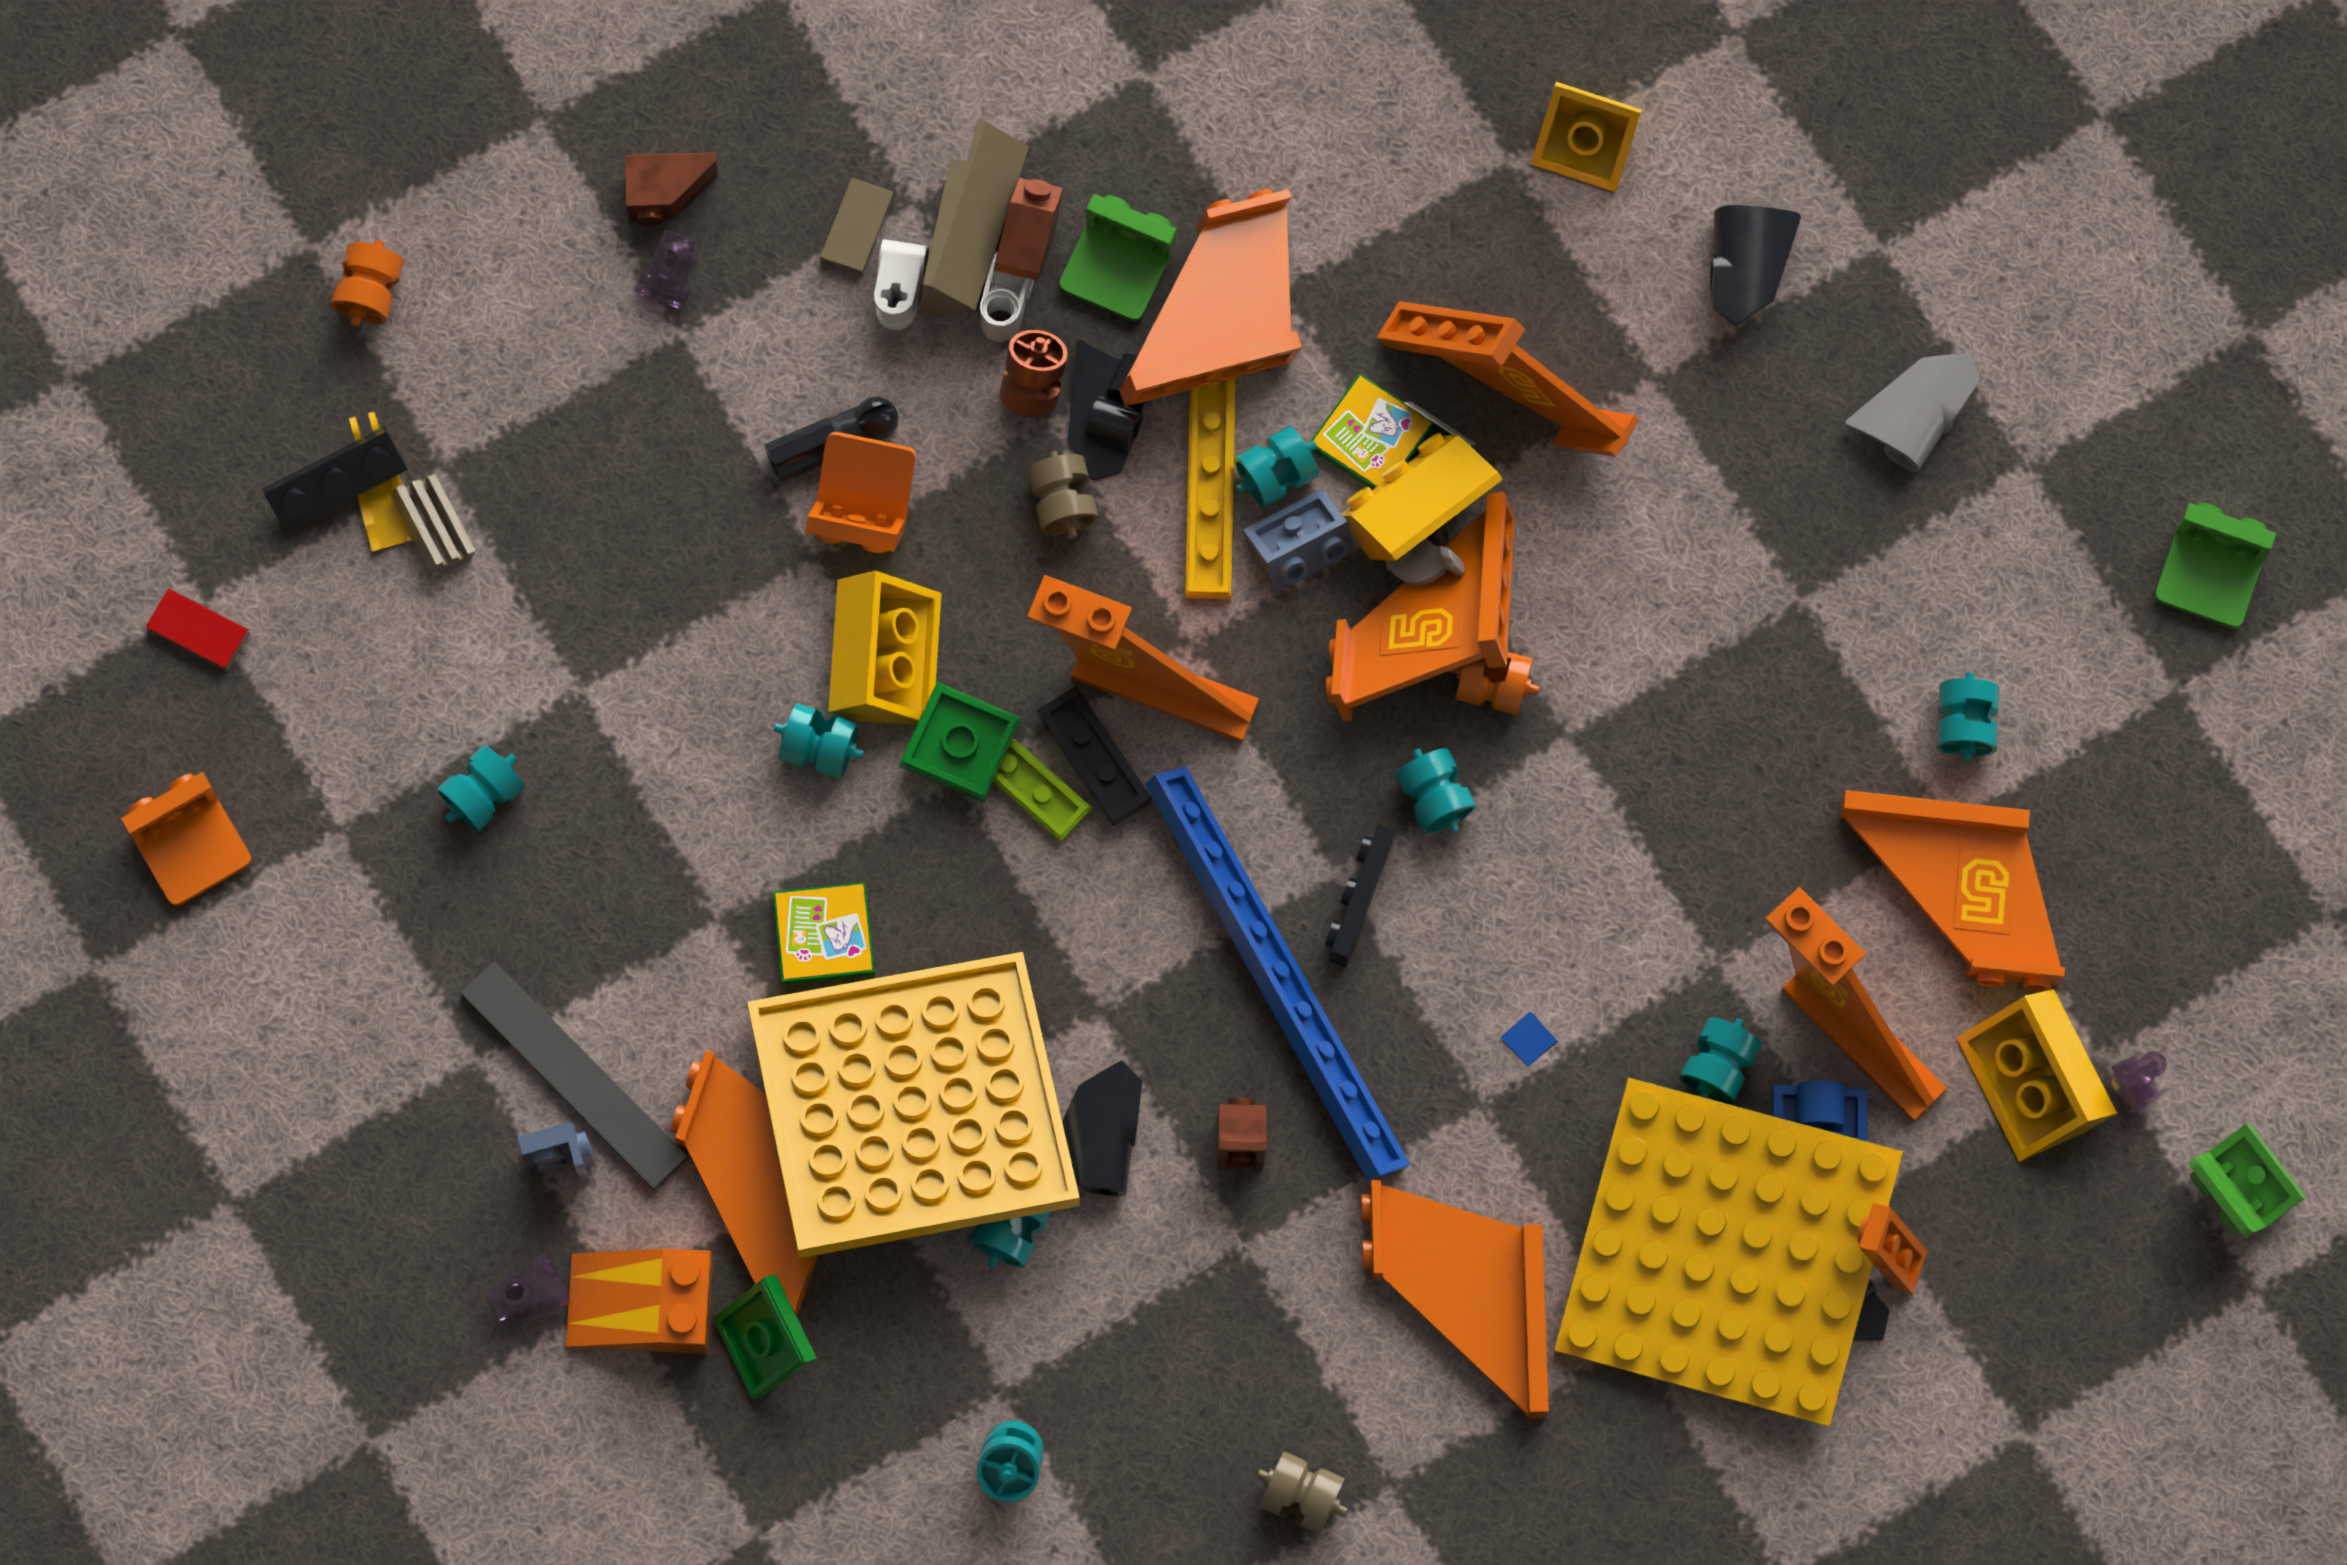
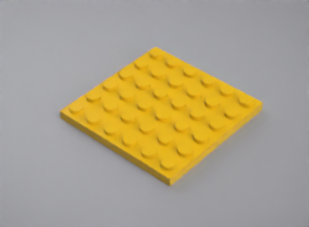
(912, 1104)
(1727, 1252)

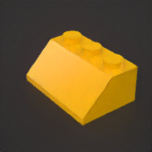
(1418, 497)
(883, 649)
(2036, 1074)

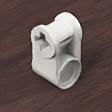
(900, 278)
(1003, 293)

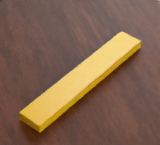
(1210, 491)

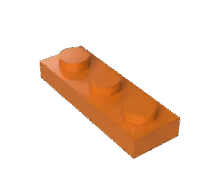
(1892, 1248)

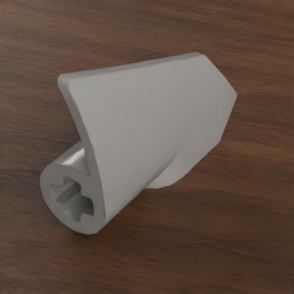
(1918, 407)

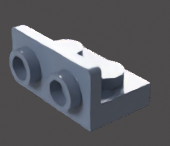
(1300, 539)
(552, 1145)

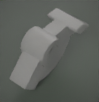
(1425, 564)

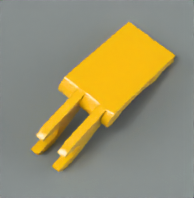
(380, 514)

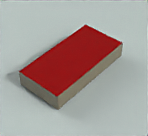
(197, 630)

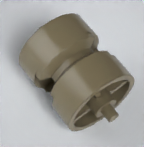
(1062, 486)
(1301, 1492)

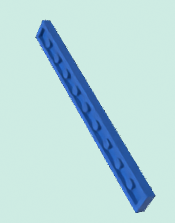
(1277, 974)

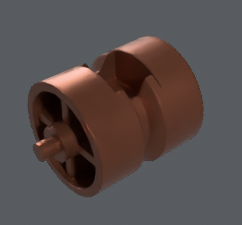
(1033, 373)

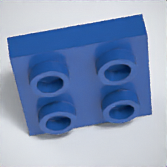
(1823, 1106)

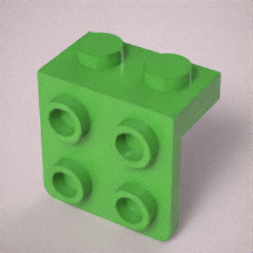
(1119, 258)
(2213, 564)
(2245, 1182)

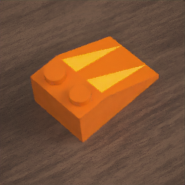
(640, 1300)

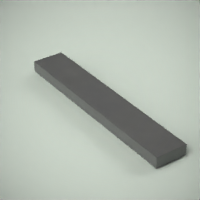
(574, 1075)

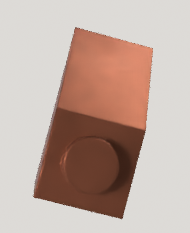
(665, 184)
(1029, 228)
(1241, 1134)

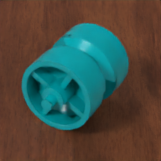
(1280, 464)
(1968, 714)
(825, 743)
(489, 780)
(1431, 781)
(1724, 1052)
(1009, 1239)
(1010, 1461)

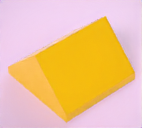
(1586, 137)

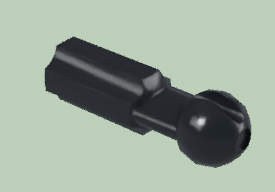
(804, 448)

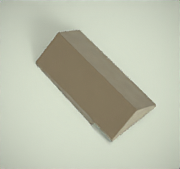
(971, 220)

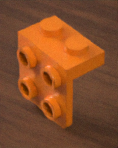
(863, 492)
(186, 839)

